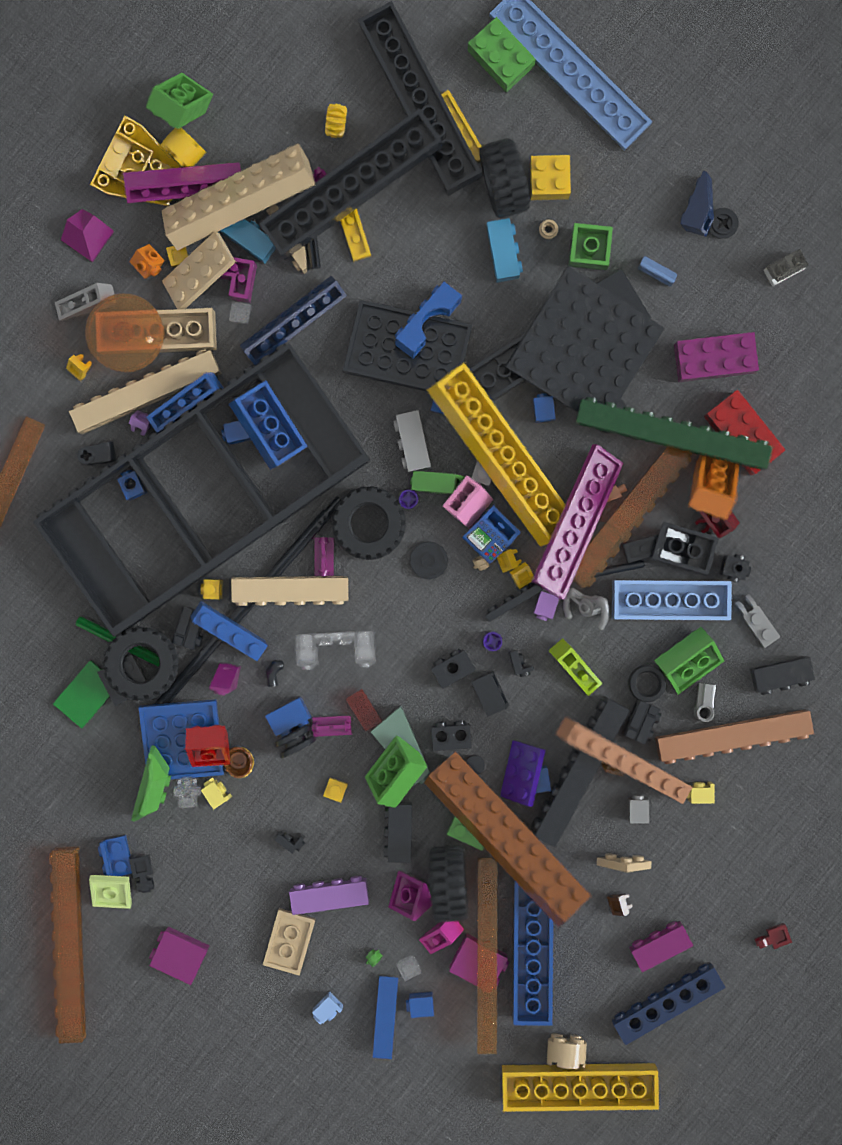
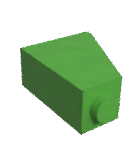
(435, 482)

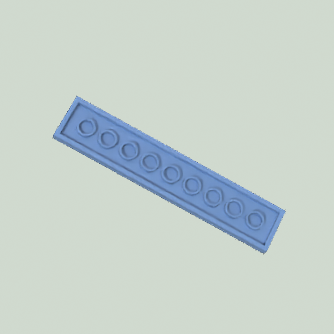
(573, 71)

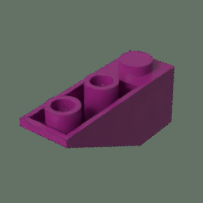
(225, 678)

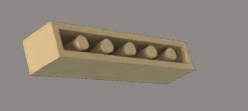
(289, 589)

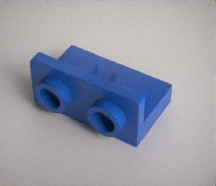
(115, 856)

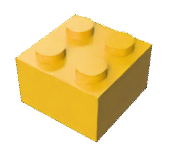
(550, 177)

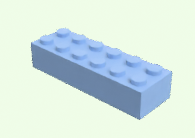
(671, 600)

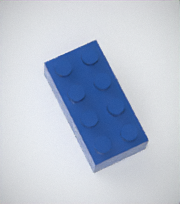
(268, 425)

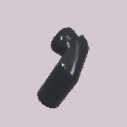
(272, 670)

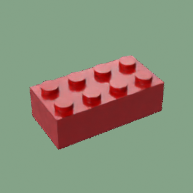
(739, 418)

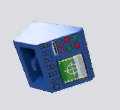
(491, 534)

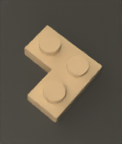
(624, 863)

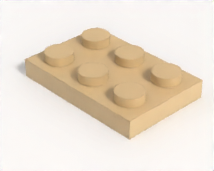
(289, 942)

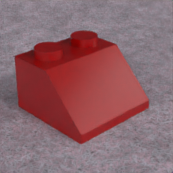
(207, 746)

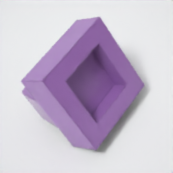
(139, 420)

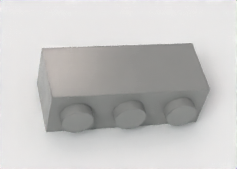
(412, 441)

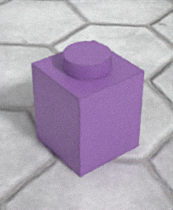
(545, 606)

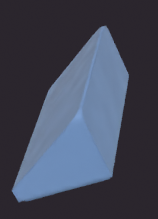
(657, 271)

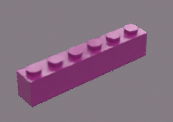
(174, 182)

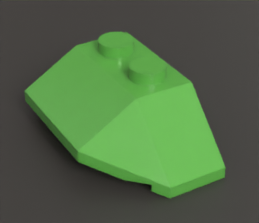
(152, 785)

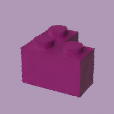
(242, 279)

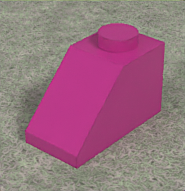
(441, 936)

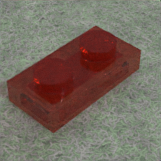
(364, 710)

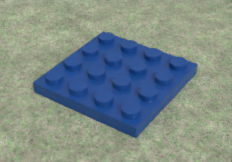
(166, 729)

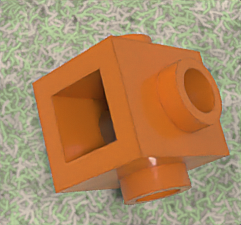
(147, 261)

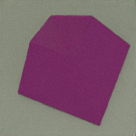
(86, 234)
(410, 896)

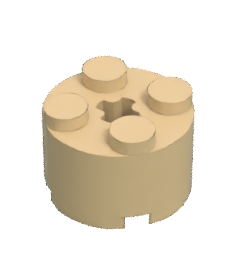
(566, 1051)

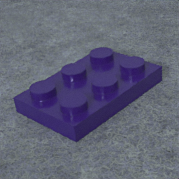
(522, 773)

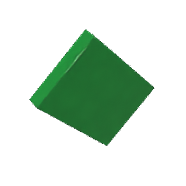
(83, 695)

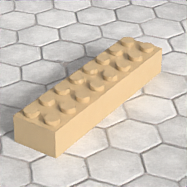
(237, 197)

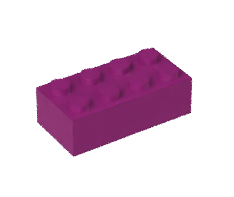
(716, 357)

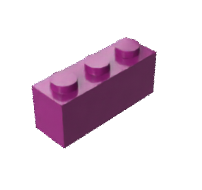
(660, 945)

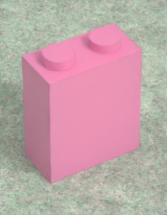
(468, 502)

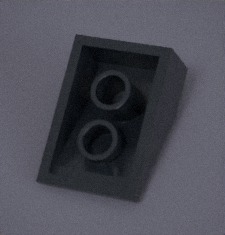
(685, 548)

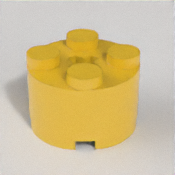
(183, 148)

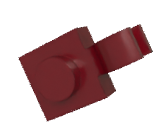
(776, 937)

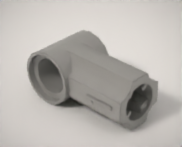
(705, 699)

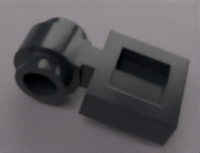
(142, 867)

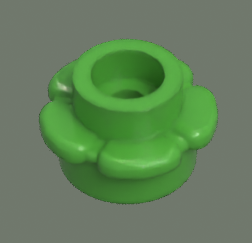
(373, 957)

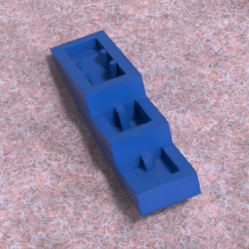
(385, 1017)

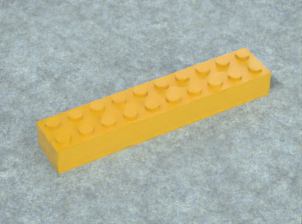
(499, 452)

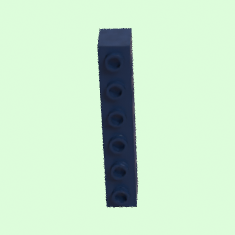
(293, 320)
(679, 1004)

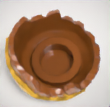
(240, 762)

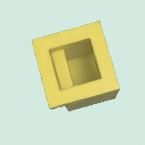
(215, 793)
(702, 793)

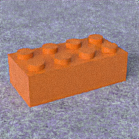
(714, 486)

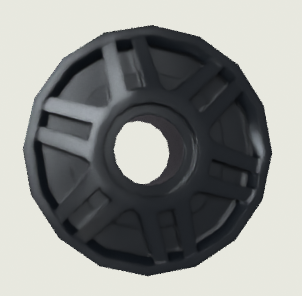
(294, 741)

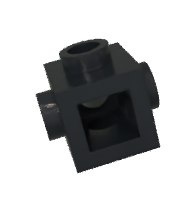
(729, 564)

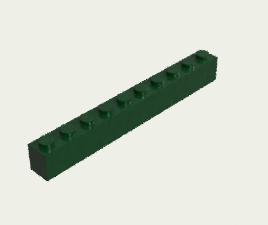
(673, 434)

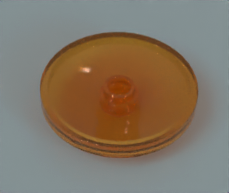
(124, 332)

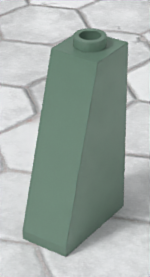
(398, 725)

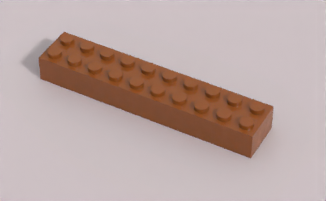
(507, 839)

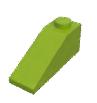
(575, 666)

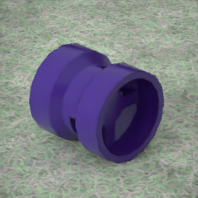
(406, 500)
(492, 641)

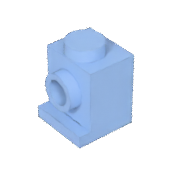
(327, 1008)

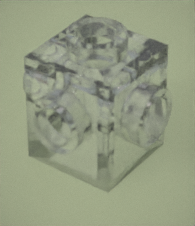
(187, 792)

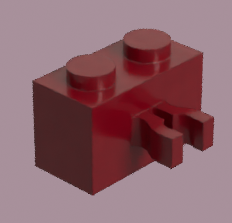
(720, 526)

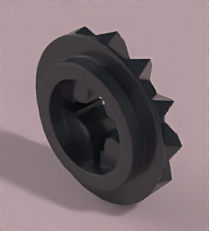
(732, 223)

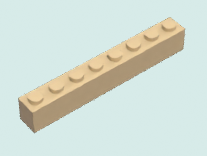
(143, 392)

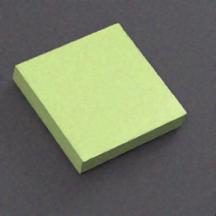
(110, 891)

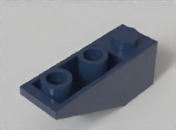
(700, 211)

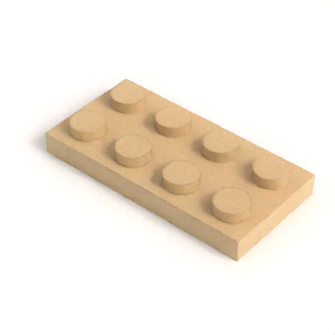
(198, 271)

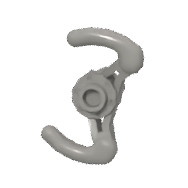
(587, 605)

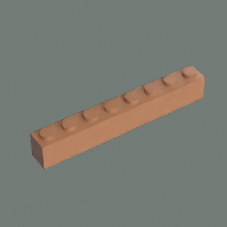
(734, 735)
(623, 760)

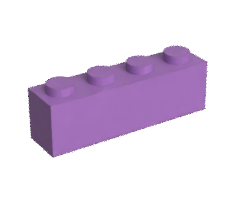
(329, 895)

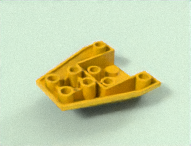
(130, 151)

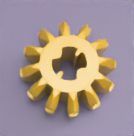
(335, 120)

